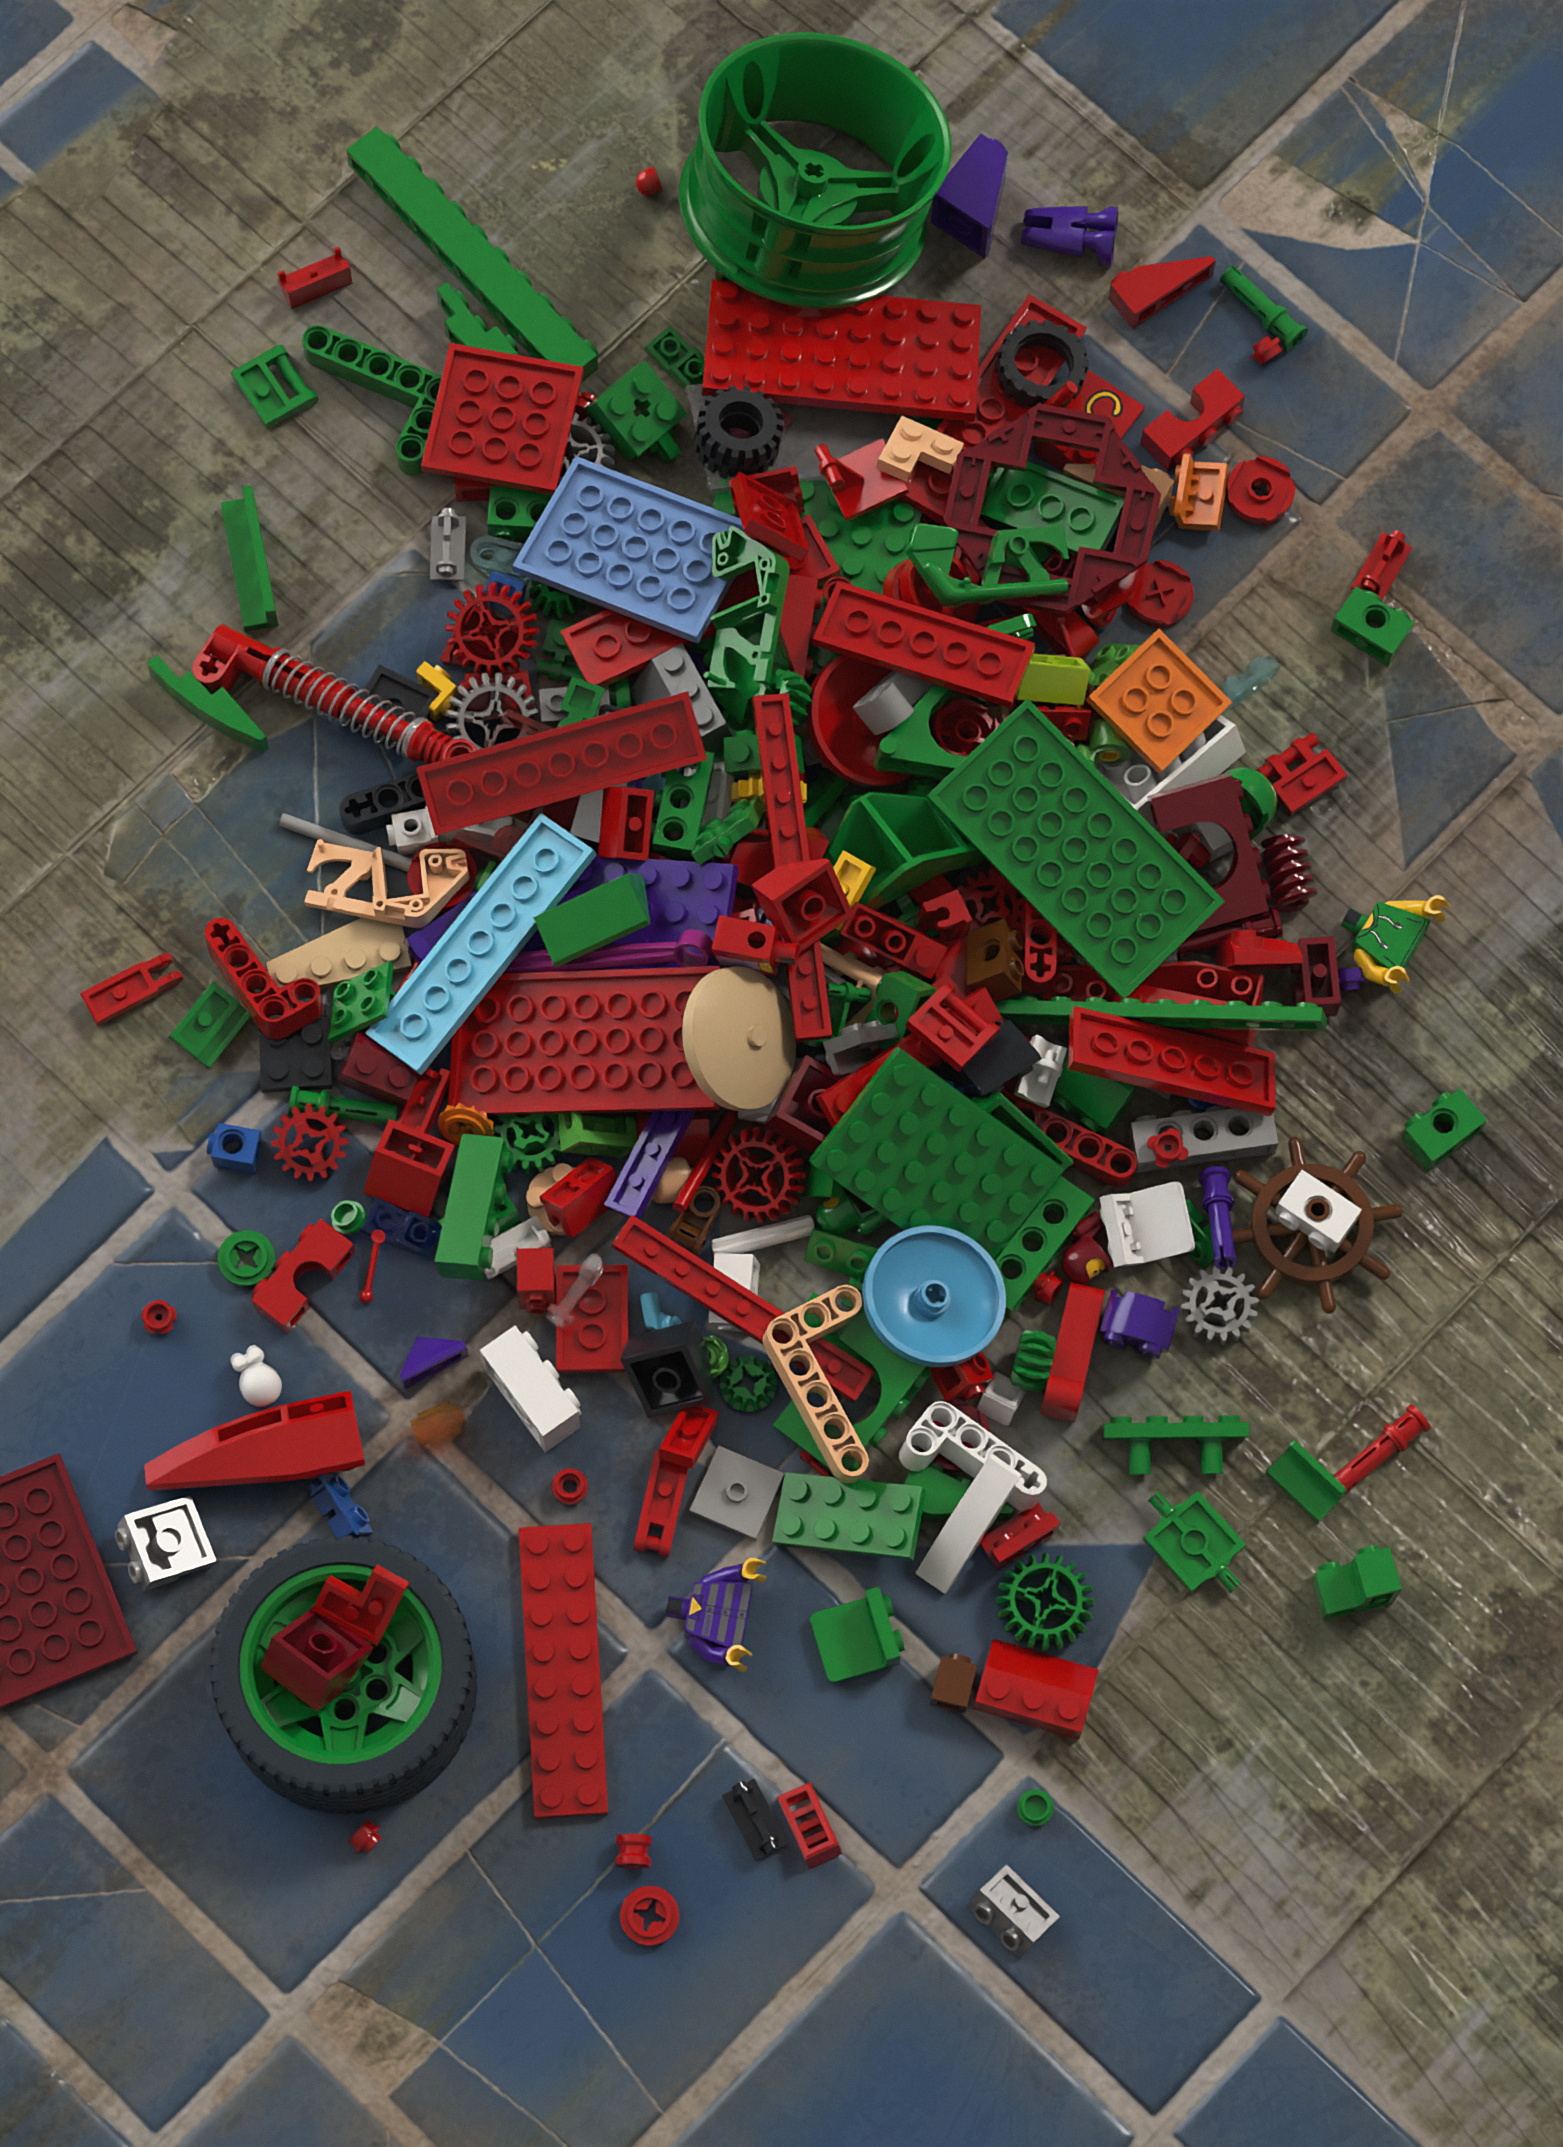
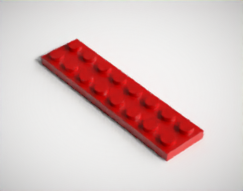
(930, 486)
(616, 646)
(561, 763)
(563, 1671)

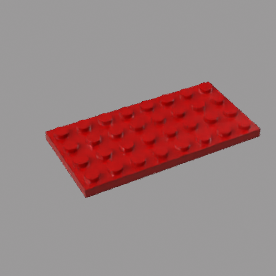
(856, 357)
(578, 1044)

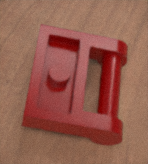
(945, 1033)

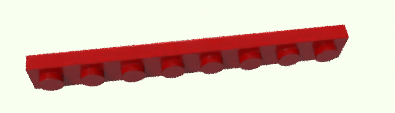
(731, 1301)

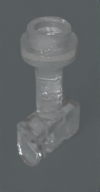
(587, 1276)

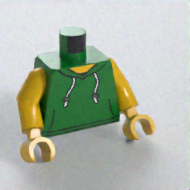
(1391, 937)

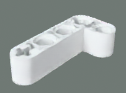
(949, 1440)

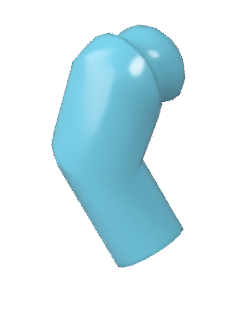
(653, 1317)

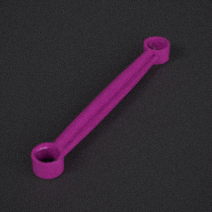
(622, 955)

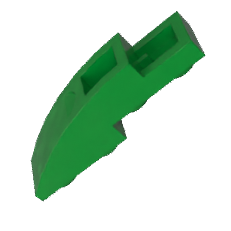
(468, 329)

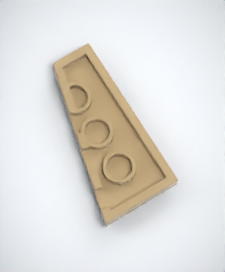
(343, 954)

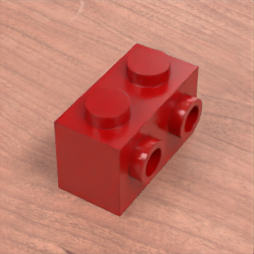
(625, 823)

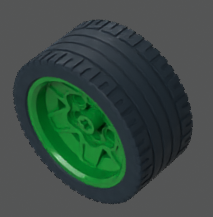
(346, 1767)

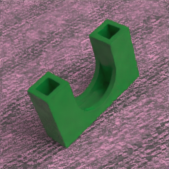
(897, 1380)

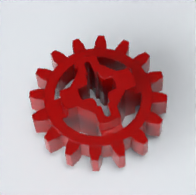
(977, 901)
(303, 1126)

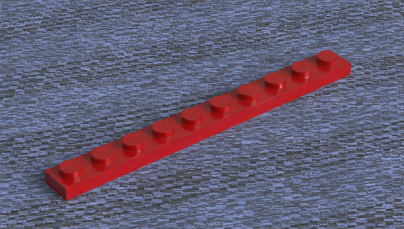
(790, 846)

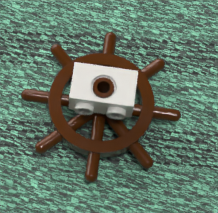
(1317, 1217)

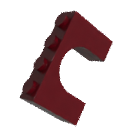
(1219, 802)

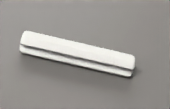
(764, 1236)

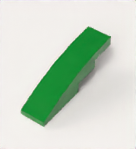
(215, 710)

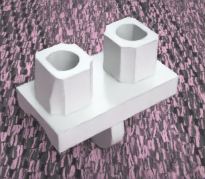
(1040, 1083)

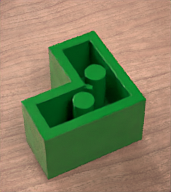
(1358, 1586)

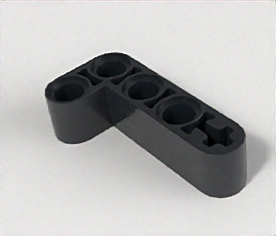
(398, 789)

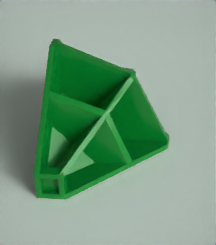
(898, 837)

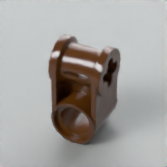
(693, 1227)

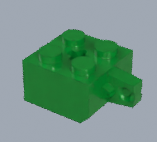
(656, 415)

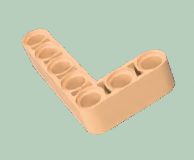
(815, 1380)

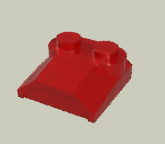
(1251, 952)

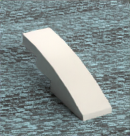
(968, 1523)

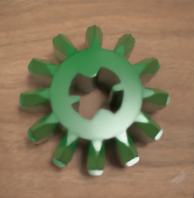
(553, 602)
(794, 684)
(1033, 1360)

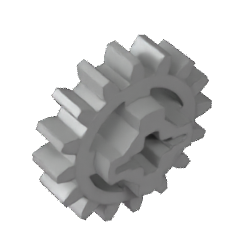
(1225, 1319)

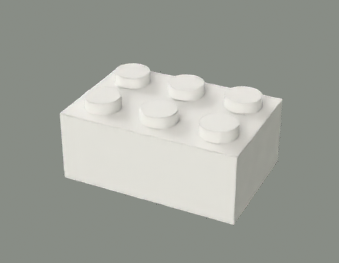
(531, 1387)

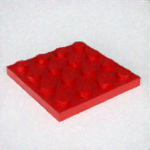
(502, 419)

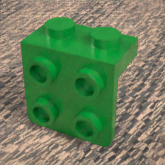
(857, 1637)

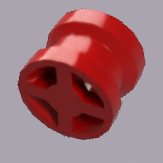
(633, 1851)

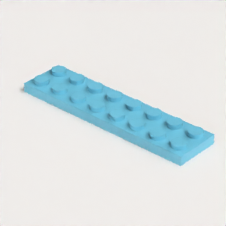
(481, 943)

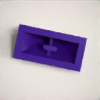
(430, 1357)

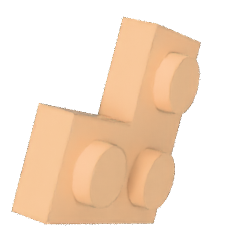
(917, 442)

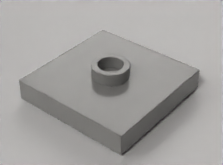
(737, 1493)

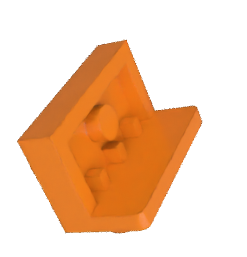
(1199, 494)

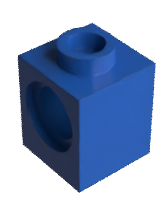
(516, 584)
(246, 1159)

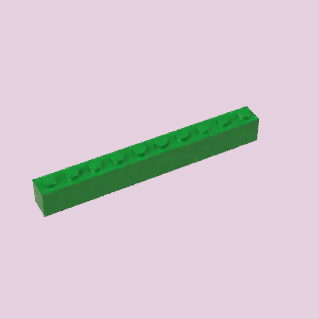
(467, 252)

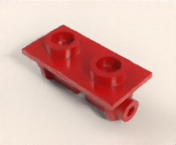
(1383, 564)
(1070, 721)

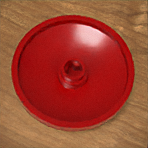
(836, 728)

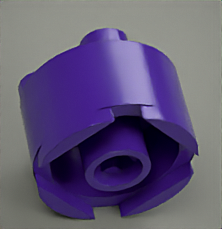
(1139, 1323)

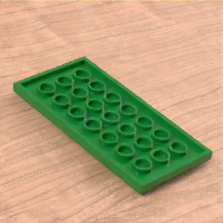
(1075, 849)

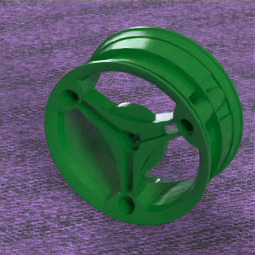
(795, 235)

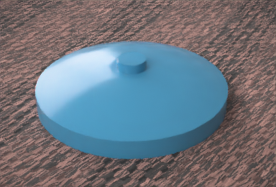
(934, 1296)

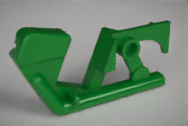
(933, 549)
(731, 556)

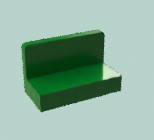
(1306, 1482)

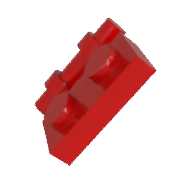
(1308, 781)

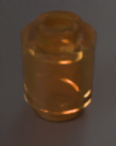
(438, 1424)

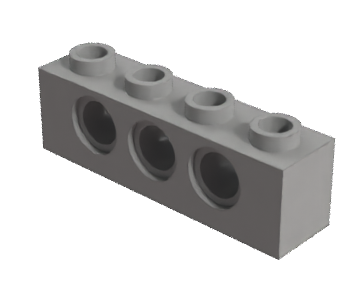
(1259, 1139)

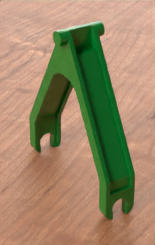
(910, 744)

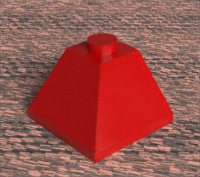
(803, 900)

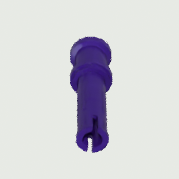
(1218, 1204)

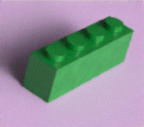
(473, 1207)

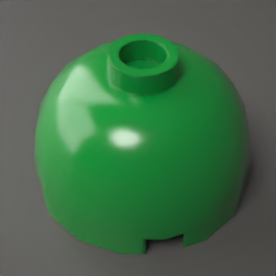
(1259, 797)

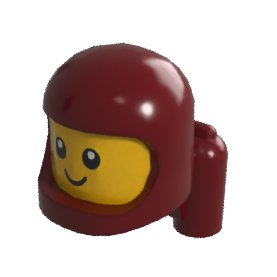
(1085, 1256)

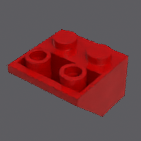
(409, 1168)

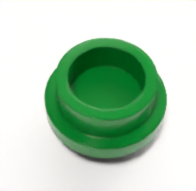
(348, 1217)
(1035, 1807)

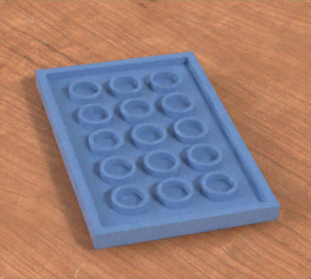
(629, 549)

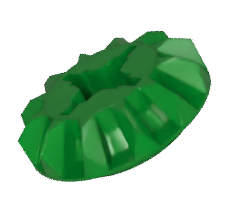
(247, 1242)
(740, 1397)

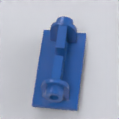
(333, 1495)

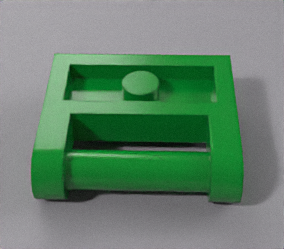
(265, 392)

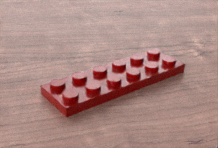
(924, 644)
(1172, 1061)

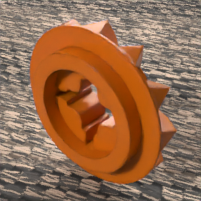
(450, 1121)

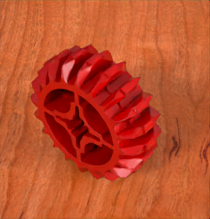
(495, 644)
(769, 1184)

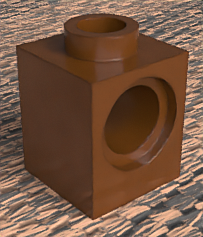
(953, 1683)

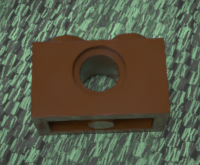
(995, 959)

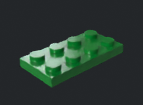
(1051, 499)
(849, 1517)

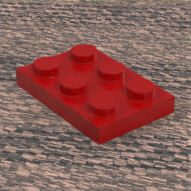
(770, 517)
(599, 1324)

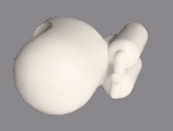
(258, 1381)

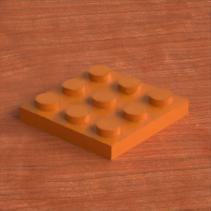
(1158, 701)

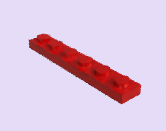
(842, 1094)

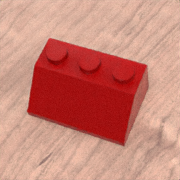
(1036, 1689)

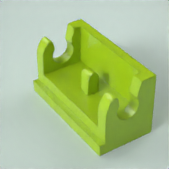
(1055, 680)

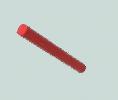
(705, 1161)

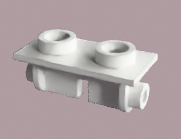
(525, 1235)

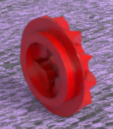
(639, 1901)

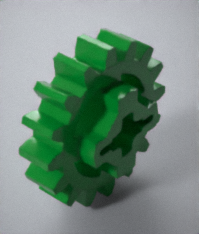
(531, 1150)

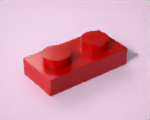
(688, 1435)

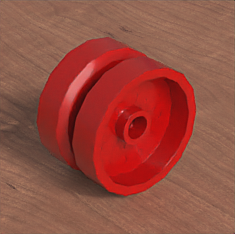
(907, 585)

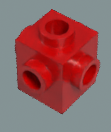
(963, 1379)

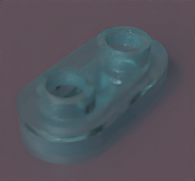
(504, 555)
(1258, 673)

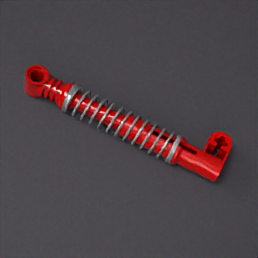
(280, 671)

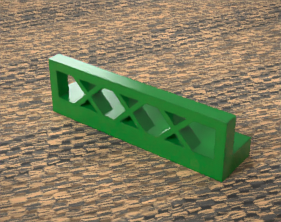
(249, 562)

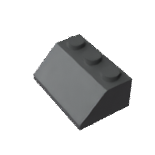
(676, 673)

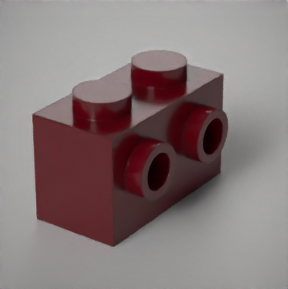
(1318, 975)

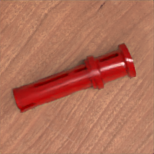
(1393, 1439)

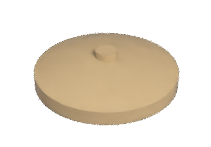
(739, 1038)

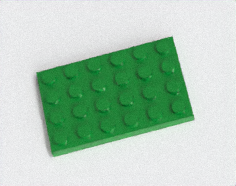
(934, 1157)

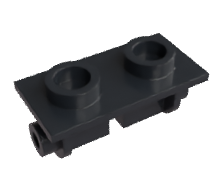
(755, 1819)

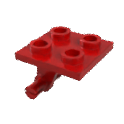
(856, 481)

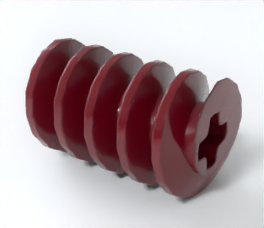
(1288, 872)

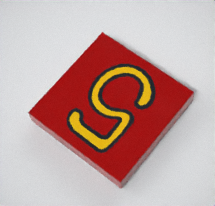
(1105, 399)

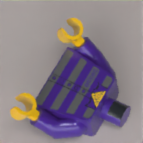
(719, 1613)

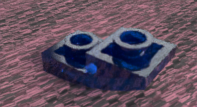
(402, 1228)

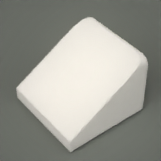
(1001, 1399)

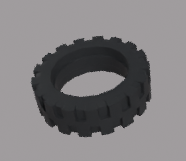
(1043, 335)

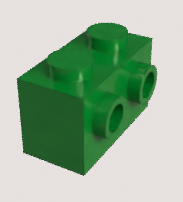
(742, 754)

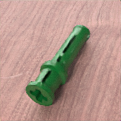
(1274, 317)
(325, 1098)

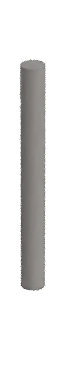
(333, 837)

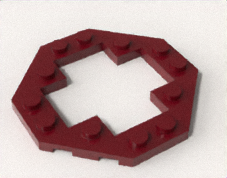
(1115, 470)

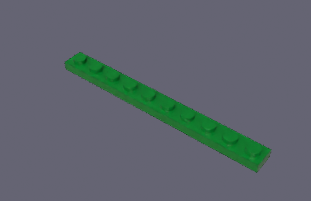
(1169, 1014)

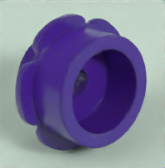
(1350, 979)

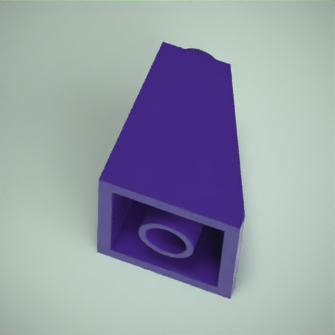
(972, 195)

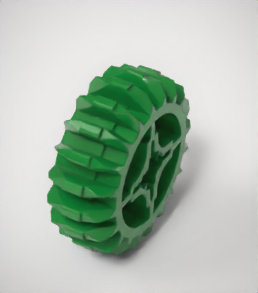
(1061, 1607)

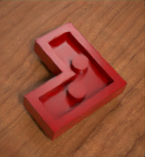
(366, 1611)

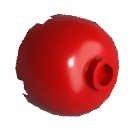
(962, 727)

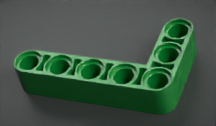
(388, 384)

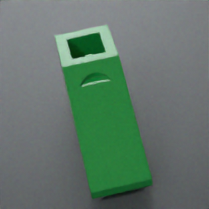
(944, 1493)

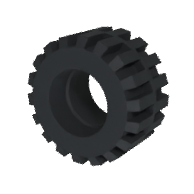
(743, 411)

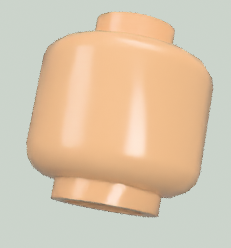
(672, 1181)

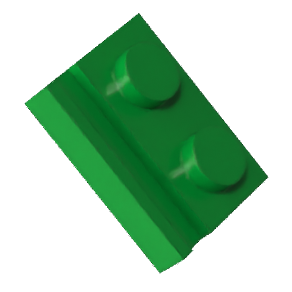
(210, 1025)

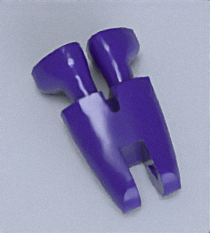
(1065, 228)

